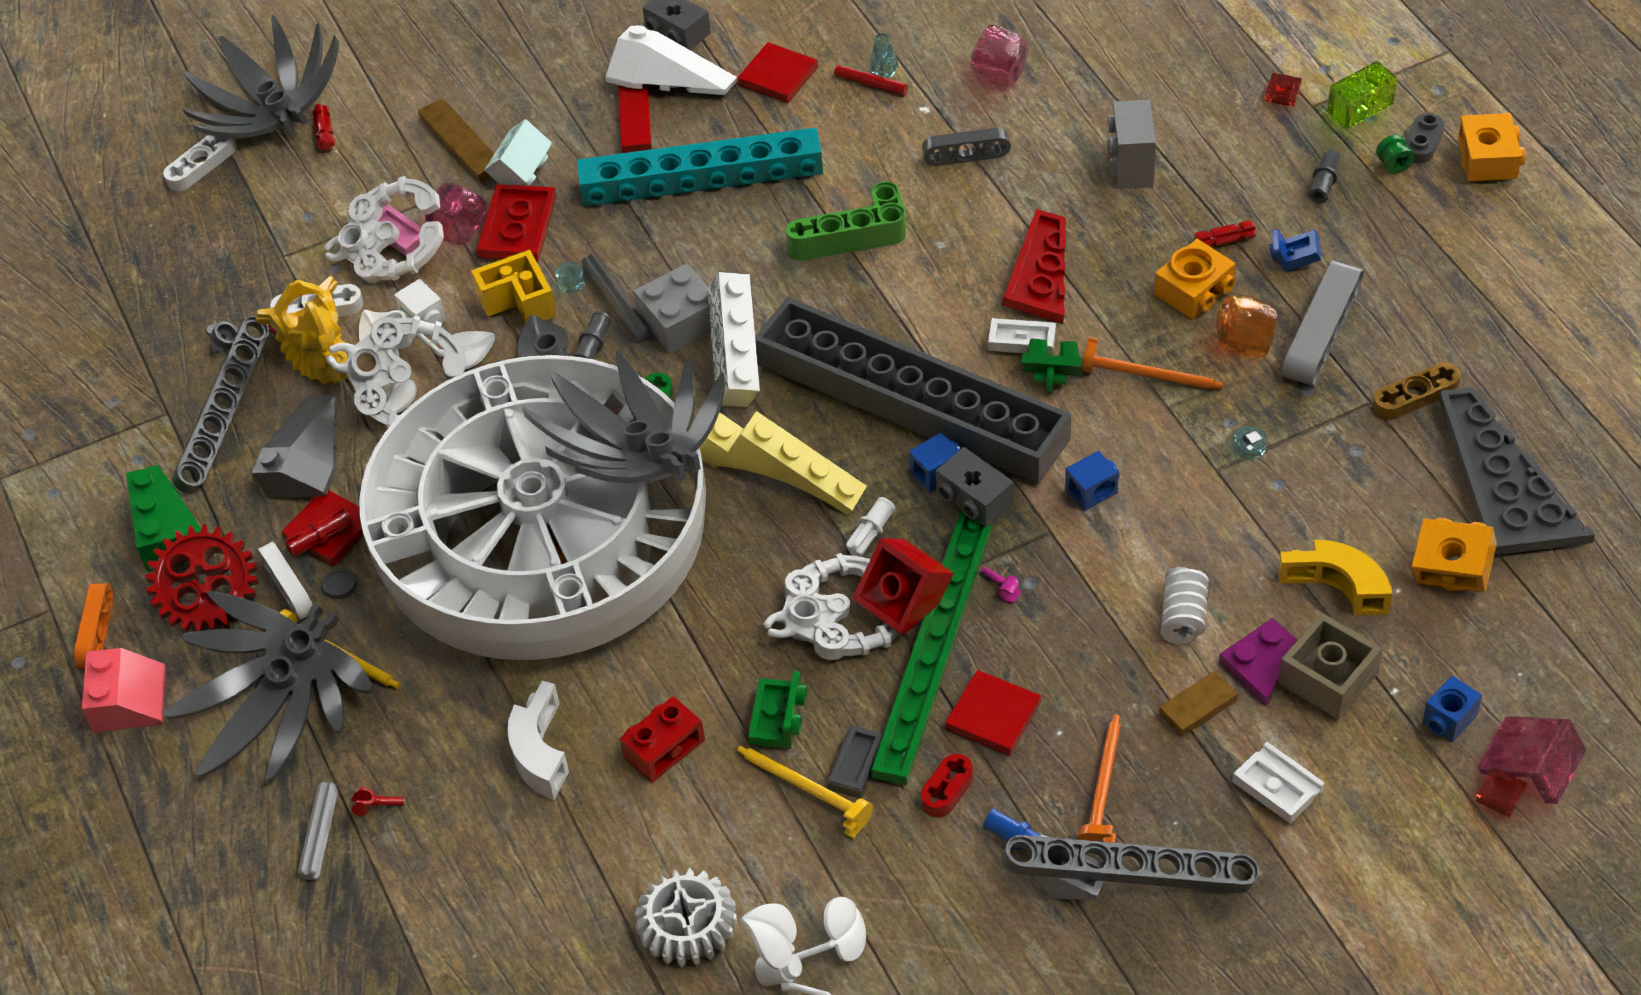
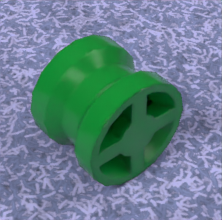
(1395, 154)

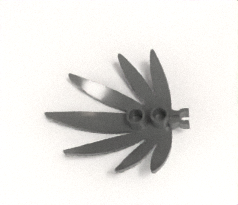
(275, 105)
(636, 448)
(292, 662)

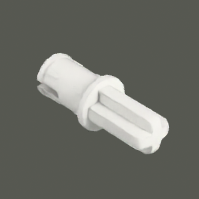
(870, 526)

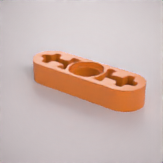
(94, 622)

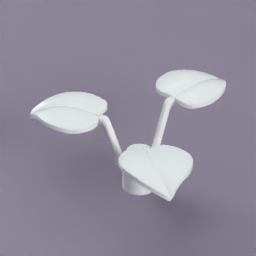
(400, 395)
(776, 930)

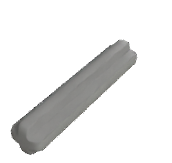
(318, 831)

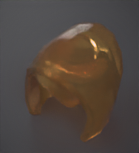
(1246, 325)

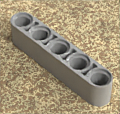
(1322, 323)

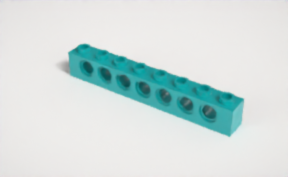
(700, 166)

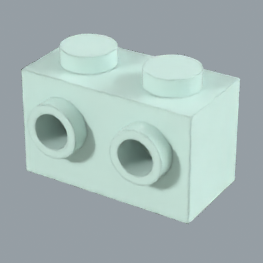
(519, 155)

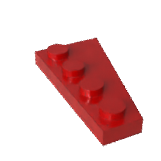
(1040, 269)

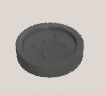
(339, 583)

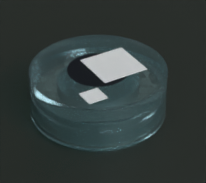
(1249, 442)

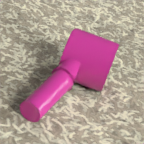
(1008, 586)

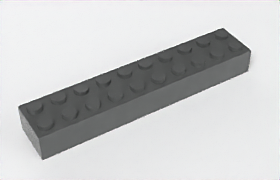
(913, 389)

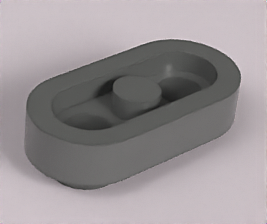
(1425, 136)

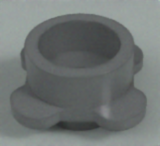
(222, 329)

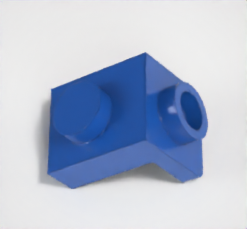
(1295, 251)

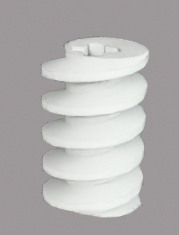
(1184, 605)

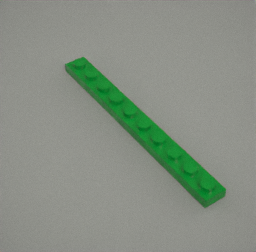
(931, 655)

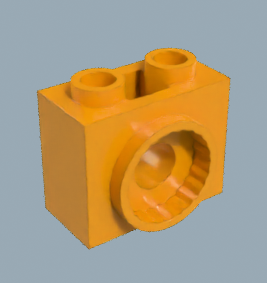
(1490, 147)
(1195, 278)
(1443, 539)

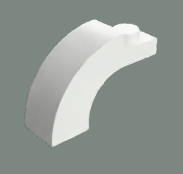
(537, 763)

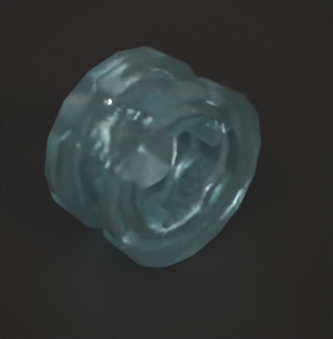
(570, 269)

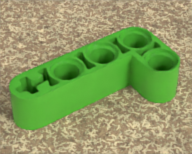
(850, 229)

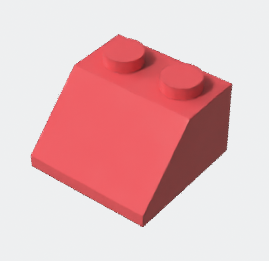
(122, 690)

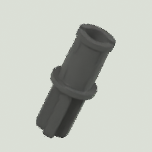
(1325, 176)

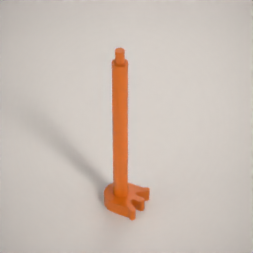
(1092, 360)
(1094, 830)

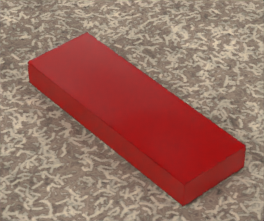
(635, 119)

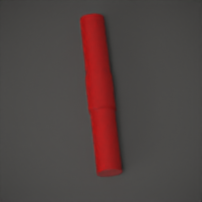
(871, 80)

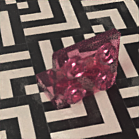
(1536, 749)

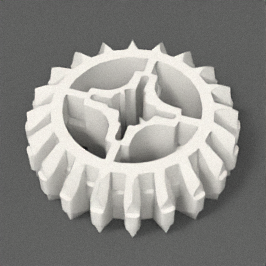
(665, 928)

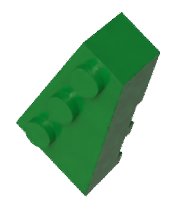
(156, 512)

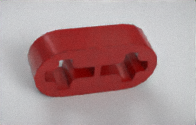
(953, 789)

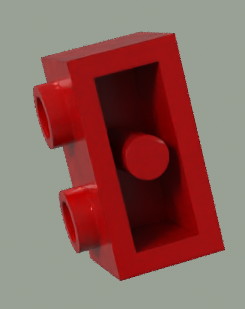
(662, 739)

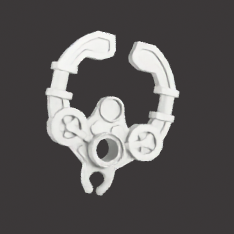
(366, 237)
(389, 368)
(815, 616)

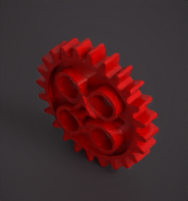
(196, 550)

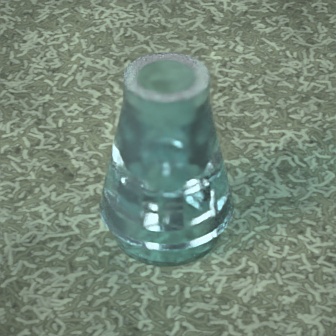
(883, 58)

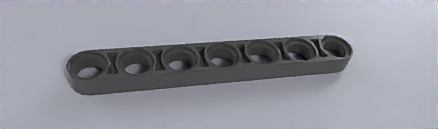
(215, 414)
(1114, 870)

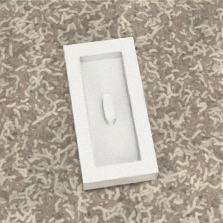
(1015, 335)

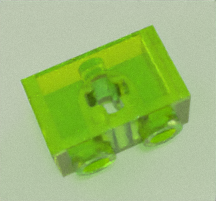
(1361, 94)

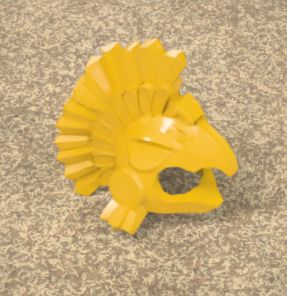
(308, 332)

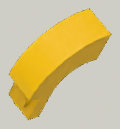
(1342, 568)

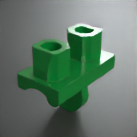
(1052, 368)

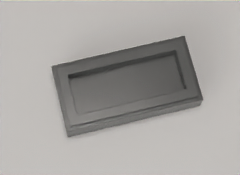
(855, 762)

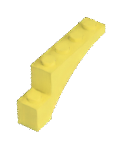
(775, 453)

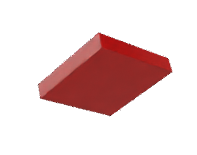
(777, 72)
(339, 543)
(993, 712)

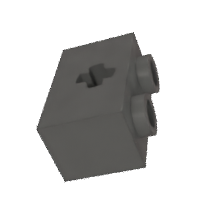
(678, 21)
(974, 487)

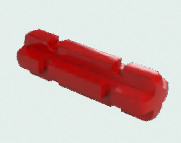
(323, 127)
(1227, 234)

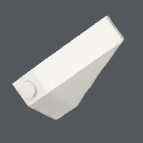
(653, 59)

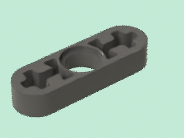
(955, 140)

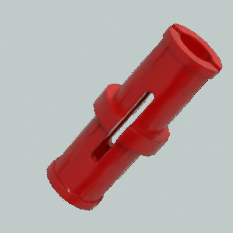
(318, 532)

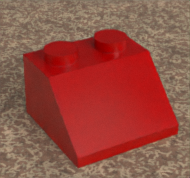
(901, 584)

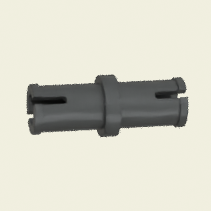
(592, 338)

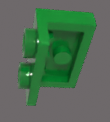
(776, 712)

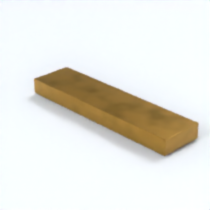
(457, 137)

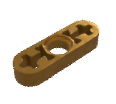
(1408, 402)

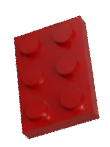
(516, 221)

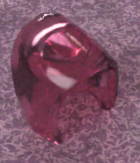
(1000, 56)
(459, 212)

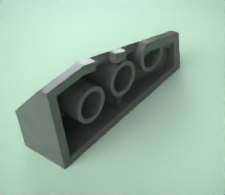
(301, 452)

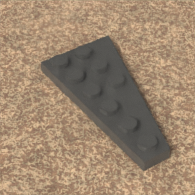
(1507, 483)

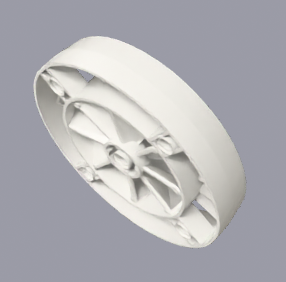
(477, 435)

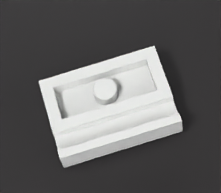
(1278, 782)

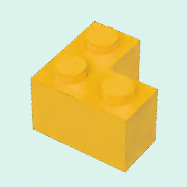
(512, 284)

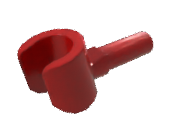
(365, 798)

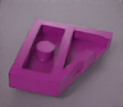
(1258, 657)

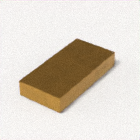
(1198, 703)

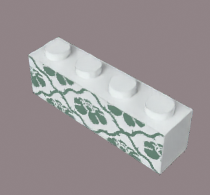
(734, 337)

